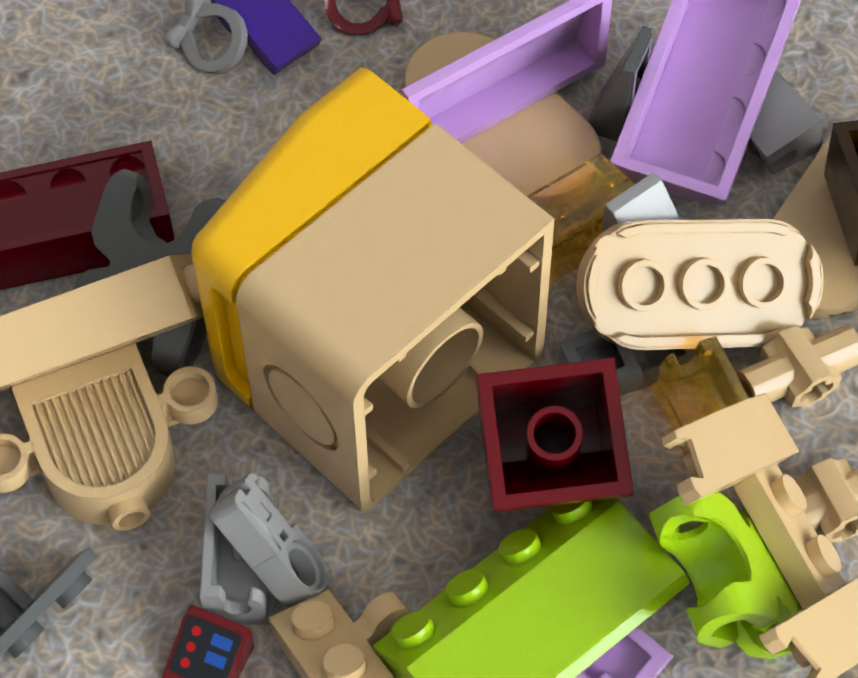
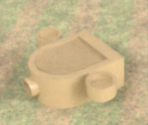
(104, 435)

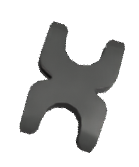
(128, 240)

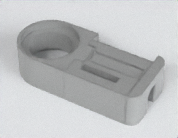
(269, 542)

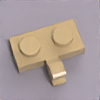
(328, 644)

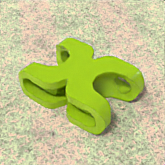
(731, 572)

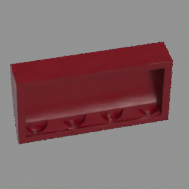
(52, 210)

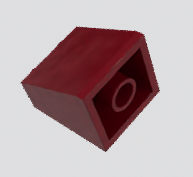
(554, 435)

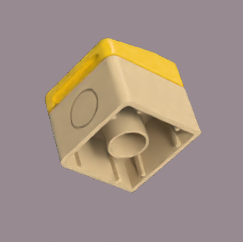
(371, 285)

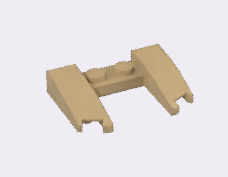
(742, 451)

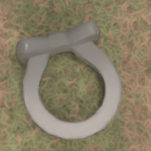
(182, 35)

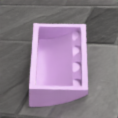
(515, 69)
(703, 94)

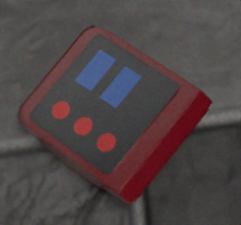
(208, 647)

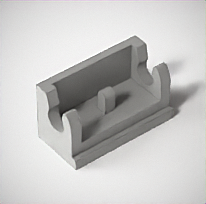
(785, 127)
(227, 581)

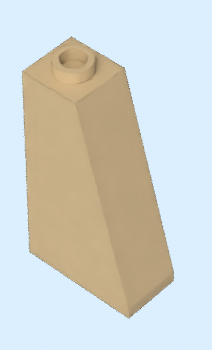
(97, 319)

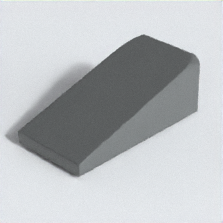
(620, 89)

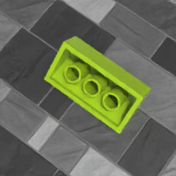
(540, 601)

